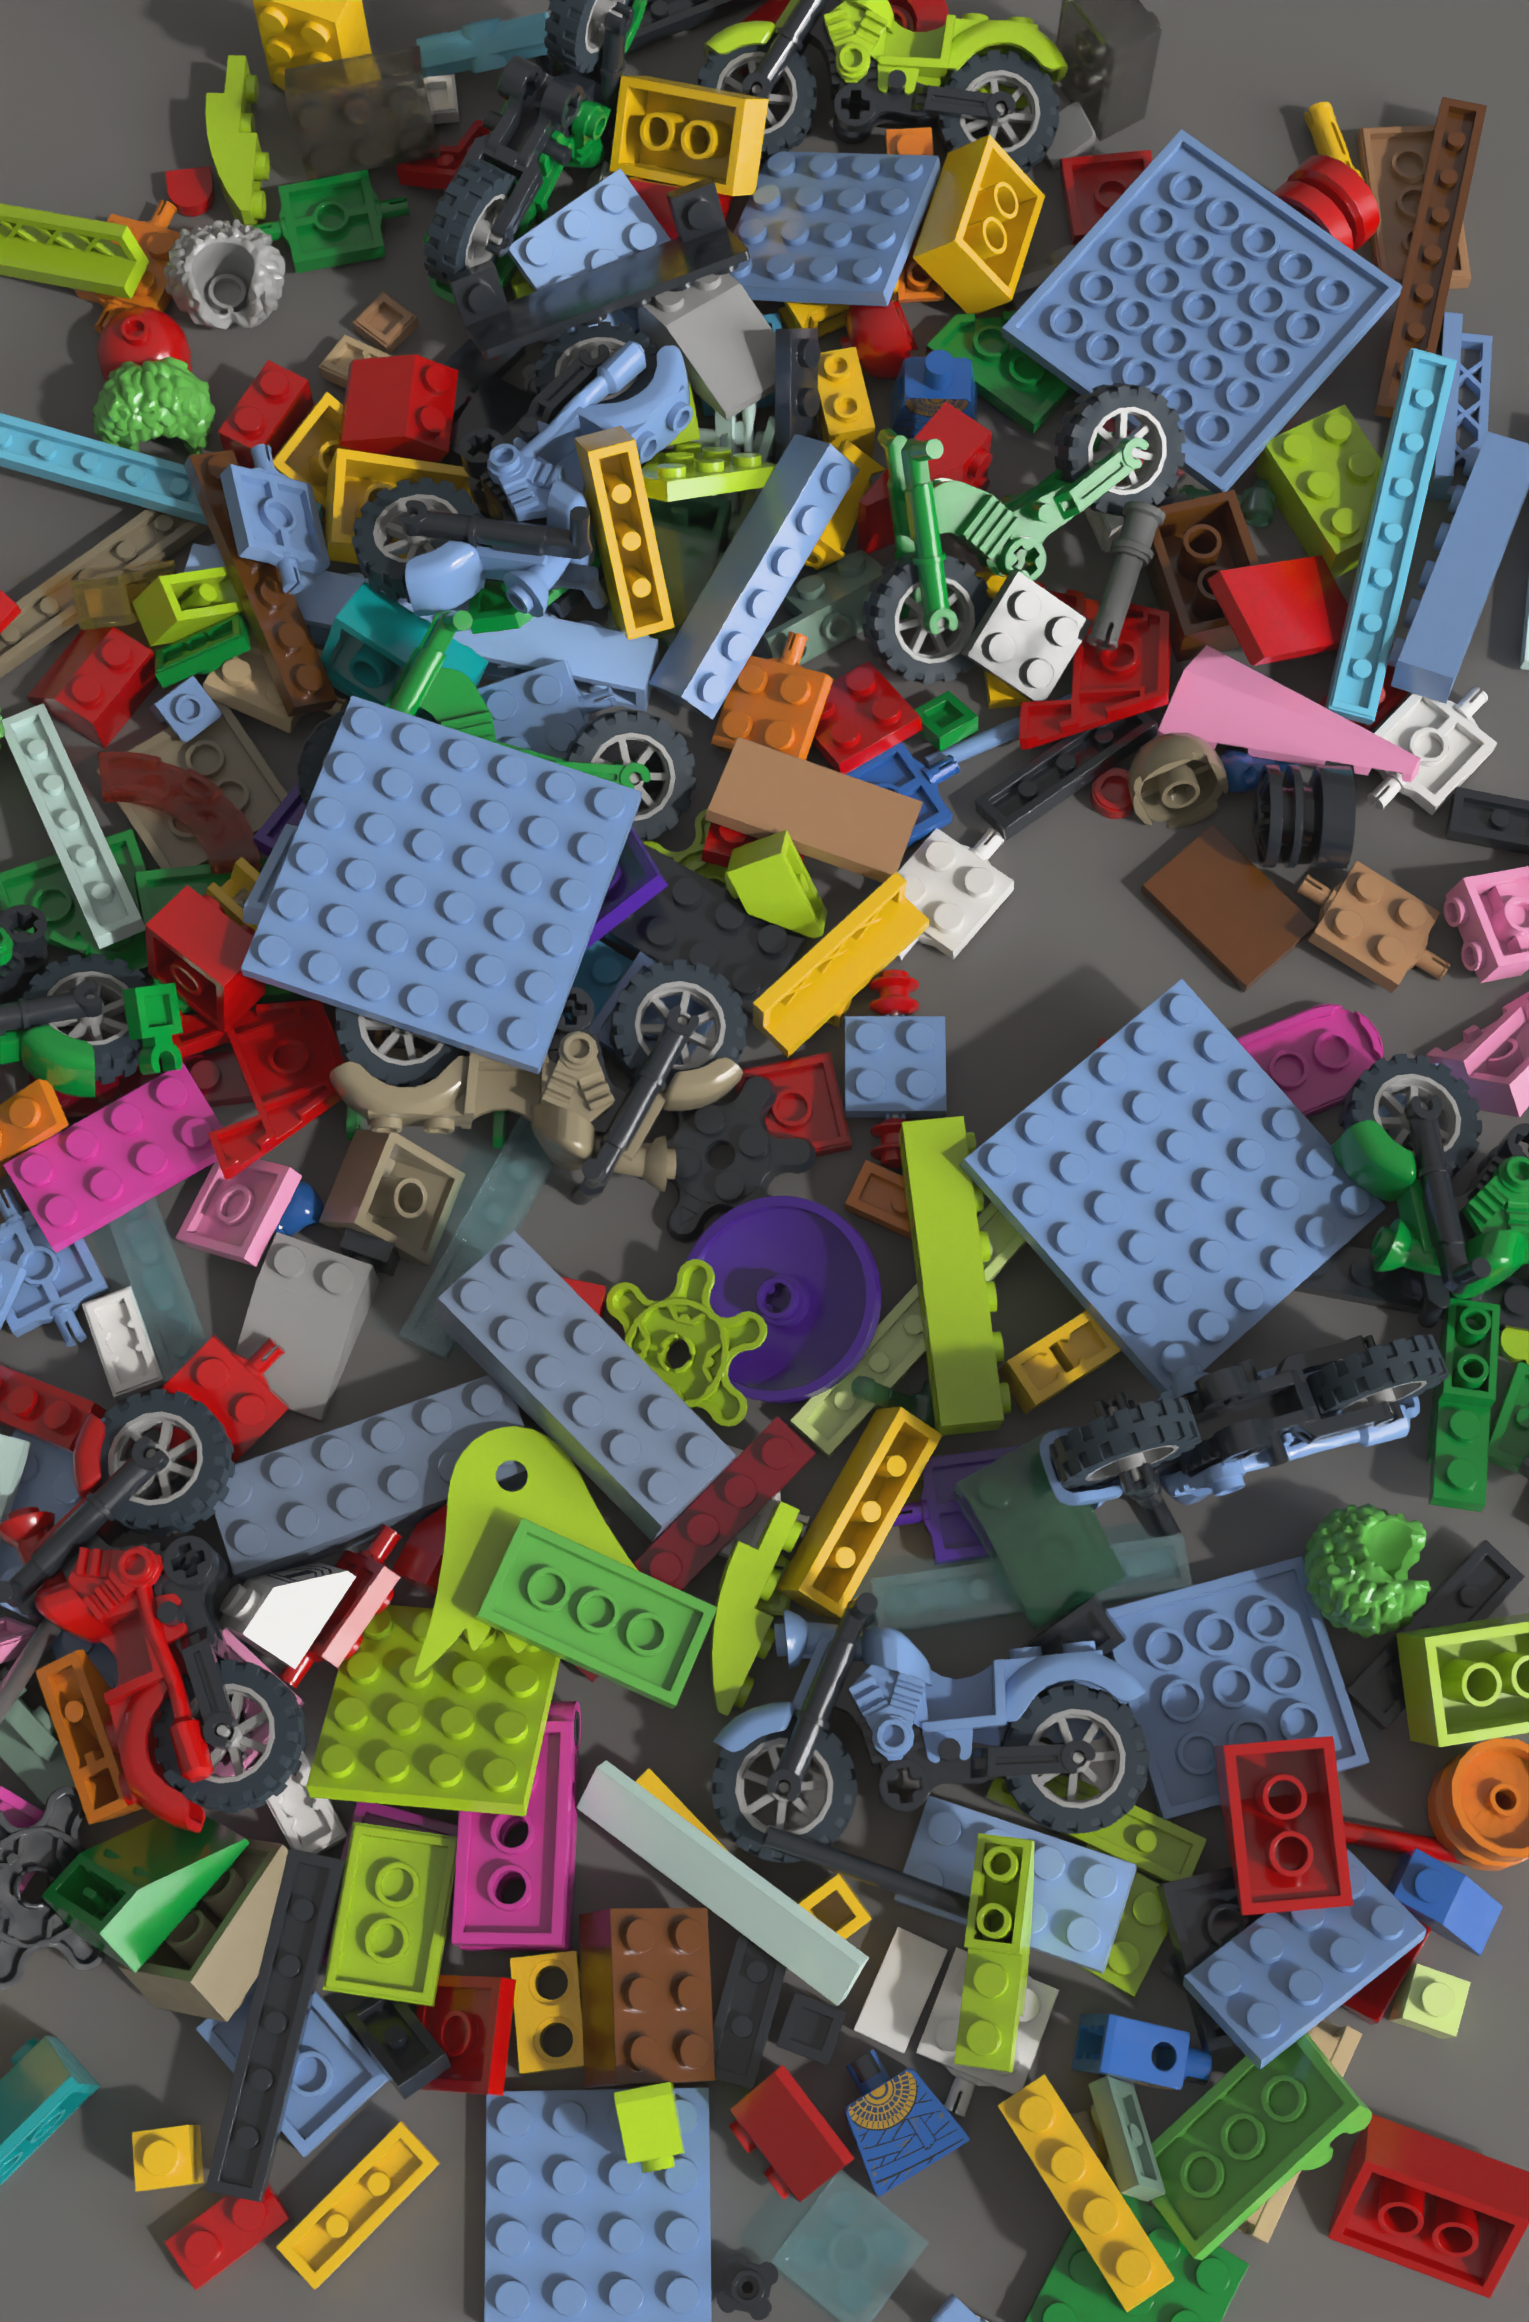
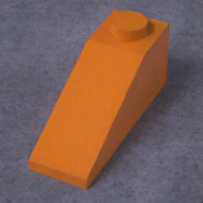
(79, 1715)

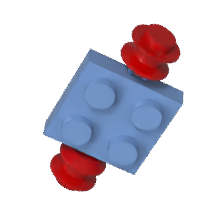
(894, 1063)

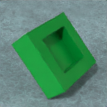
(946, 721)

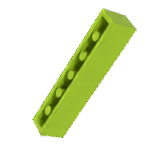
(951, 1277)

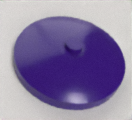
(809, 1284)

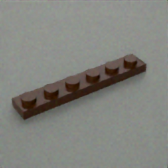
(270, 611)

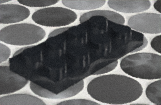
(709, 926)

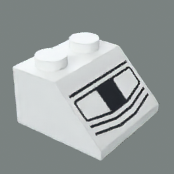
(284, 1609)

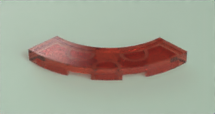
(187, 798)

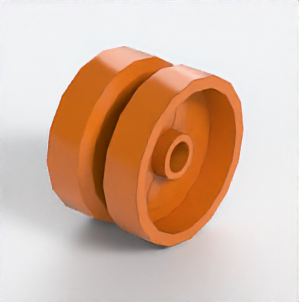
(1483, 1805)

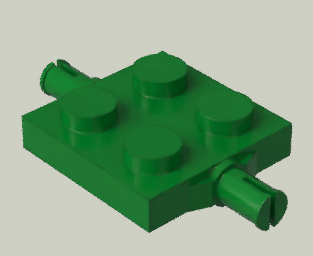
(333, 221)

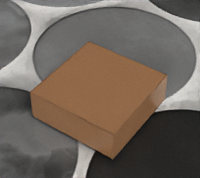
(385, 323)

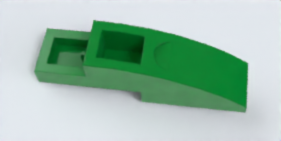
(1463, 1406)

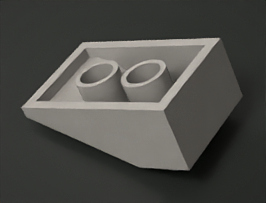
(721, 340)
(314, 1311)

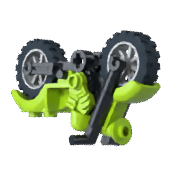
(948, 79)

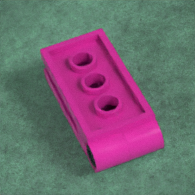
(545, 1860)

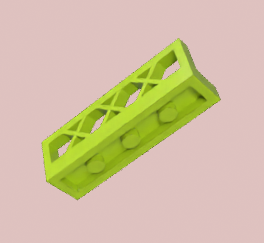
(43, 250)

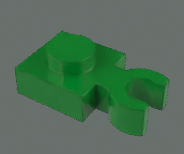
(154, 1017)

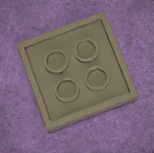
(227, 759)

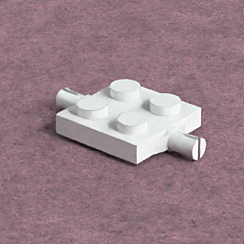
(1445, 741)
(954, 889)
(941, 2031)

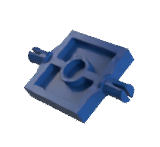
(907, 776)

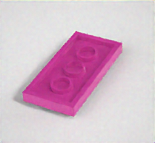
(116, 1158)

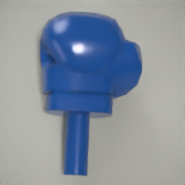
(1244, 770)
(302, 1210)

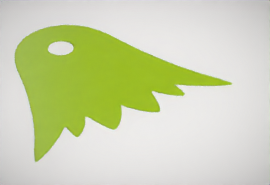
(484, 1521)

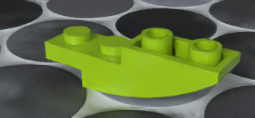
(235, 144)
(739, 1627)
(997, 1952)

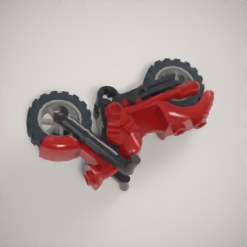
(156, 1613)

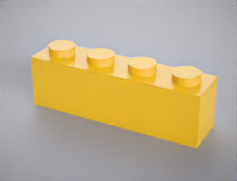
(624, 532)
(859, 1512)
(1086, 2193)

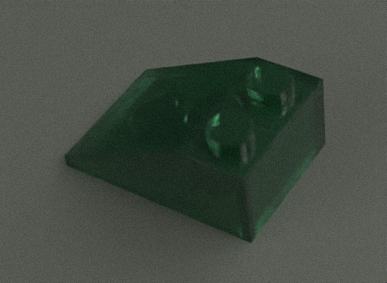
(1042, 1548)

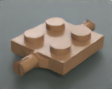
(1374, 926)

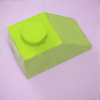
(186, 604)
(776, 885)
(650, 2126)

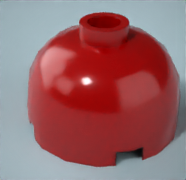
(140, 336)
(880, 338)

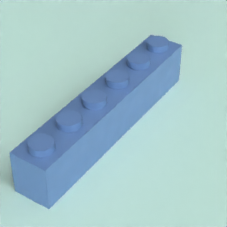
(1464, 570)
(754, 575)

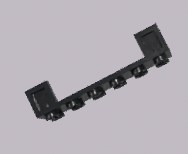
(701, 249)

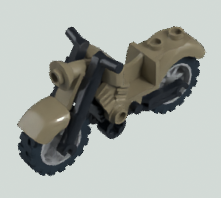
(571, 1102)

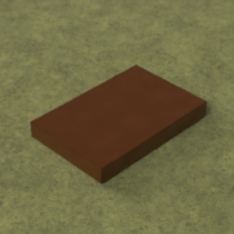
(1228, 908)

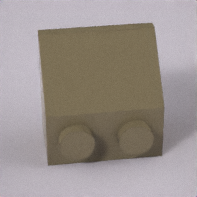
(393, 1194)

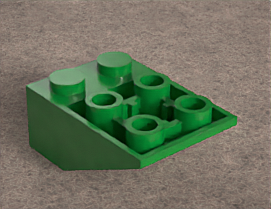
(141, 1885)

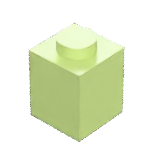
(1430, 2002)

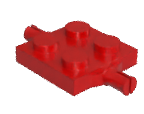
(232, 1390)
(365, 1597)

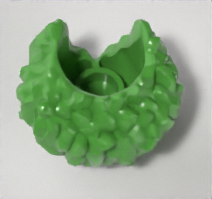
(154, 402)
(1361, 1569)

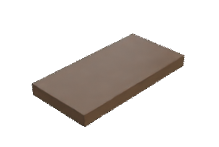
(1394, 169)
(822, 809)

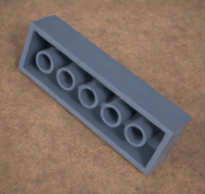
(582, 1384)
(356, 1478)

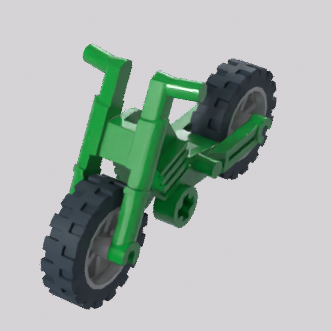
(922, 509)
(457, 704)

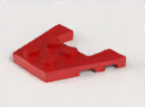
(1105, 682)
(286, 1066)

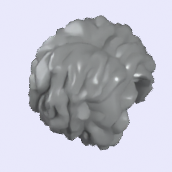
(225, 274)

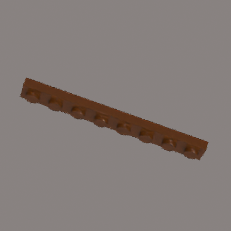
(1432, 241)

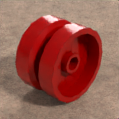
(1332, 199)

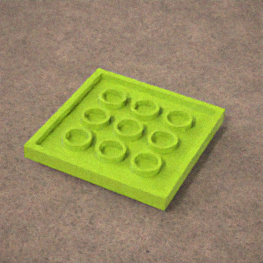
(438, 1740)

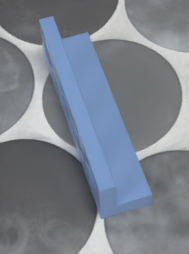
(1448, 453)

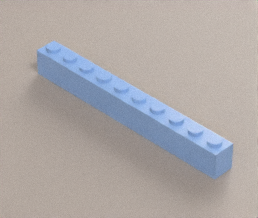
(594, 654)

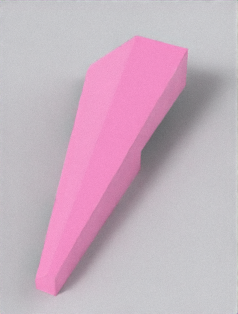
(1248, 710)
(1494, 1060)

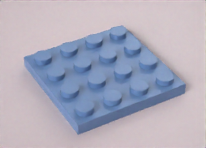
(833, 225)
(1228, 1668)
(581, 2228)

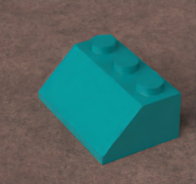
(373, 643)
(38, 2098)

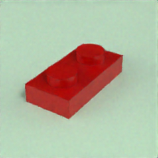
(225, 2235)

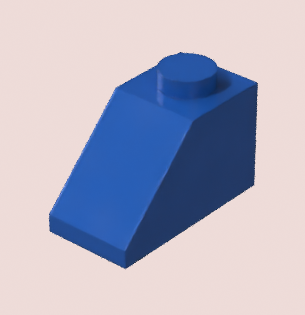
(1444, 1900)

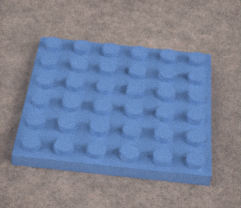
(1209, 301)
(443, 884)
(1172, 1187)

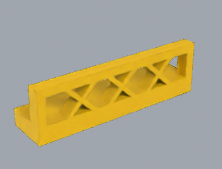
(839, 966)

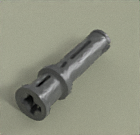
(1130, 554)

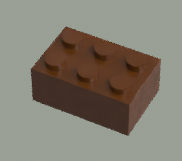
(1189, 549)
(646, 1996)

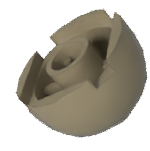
(1176, 780)

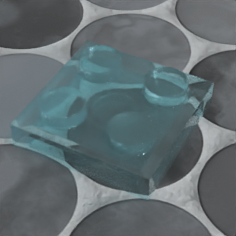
(849, 2251)

